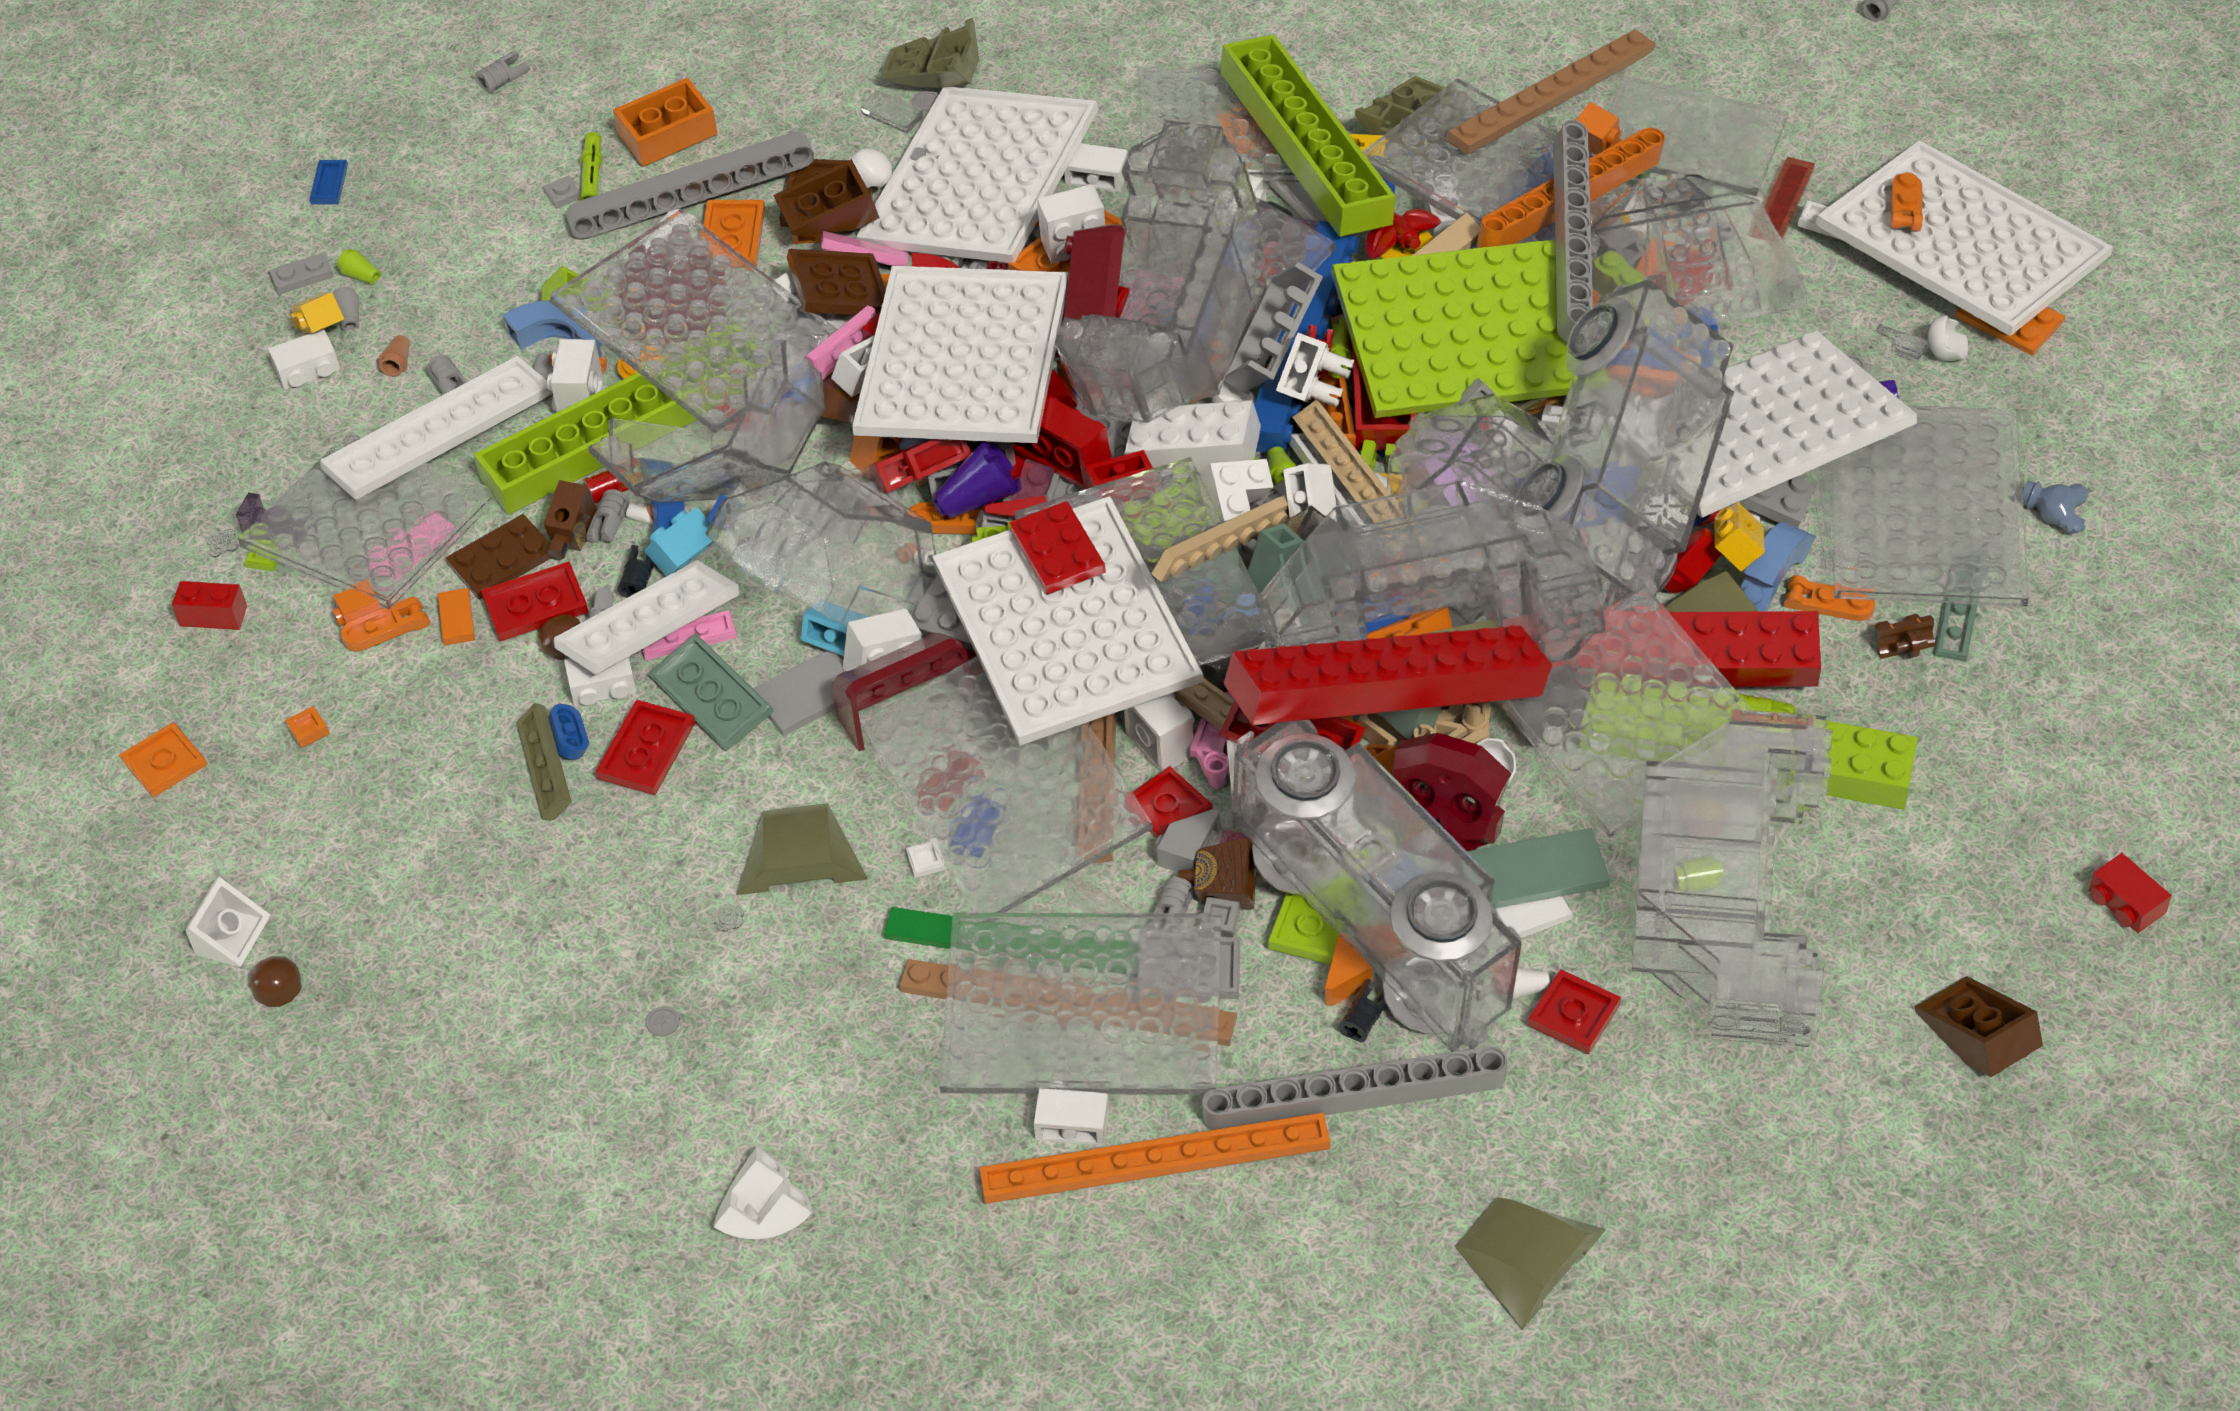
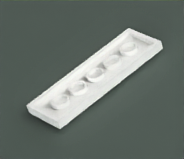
(646, 617)

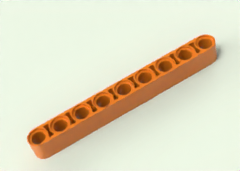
(1606, 171)

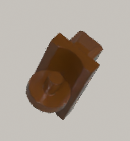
(1905, 637)

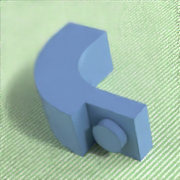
(541, 321)
(1783, 549)

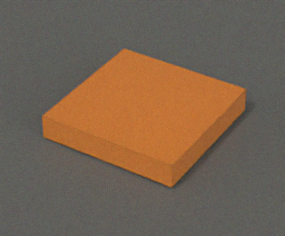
(163, 759)

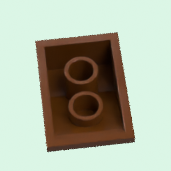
(828, 202)
(1982, 1025)

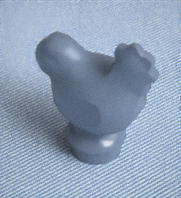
(2057, 503)

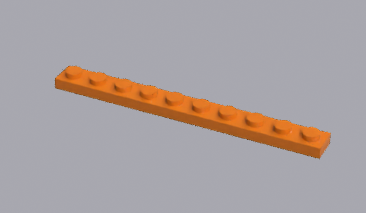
(1154, 1158)

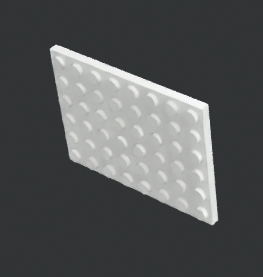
(991, 169)
(1975, 241)
(962, 354)
(1794, 415)
(1074, 650)

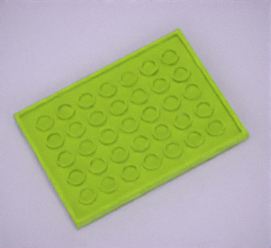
(1453, 317)

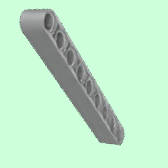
(676, 184)
(1572, 225)
(1369, 1081)

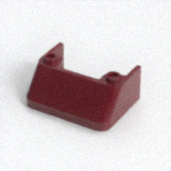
(1093, 271)
(892, 675)

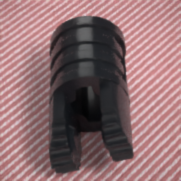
(635, 573)
(1362, 1014)

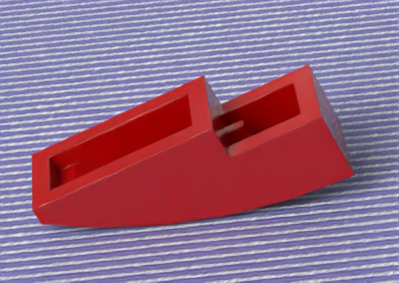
(917, 462)

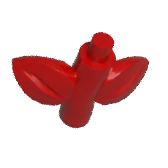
(1403, 231)

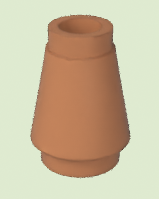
(395, 356)

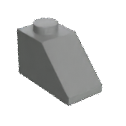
(1184, 838)

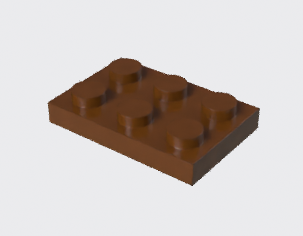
(500, 555)

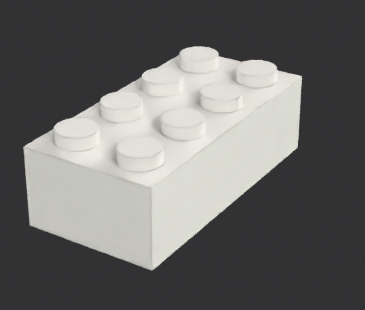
(1199, 431)

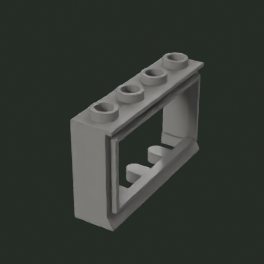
(1290, 287)

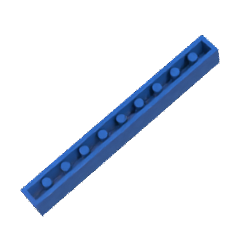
(1278, 409)

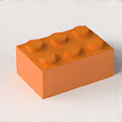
(665, 121)

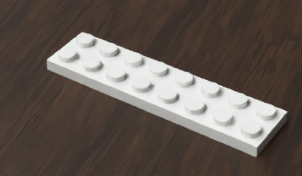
(435, 427)

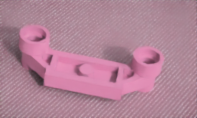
(1210, 752)

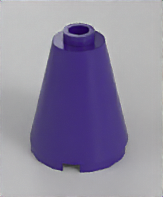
(977, 482)

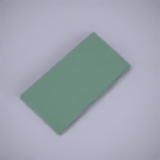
(711, 692)
(1544, 867)

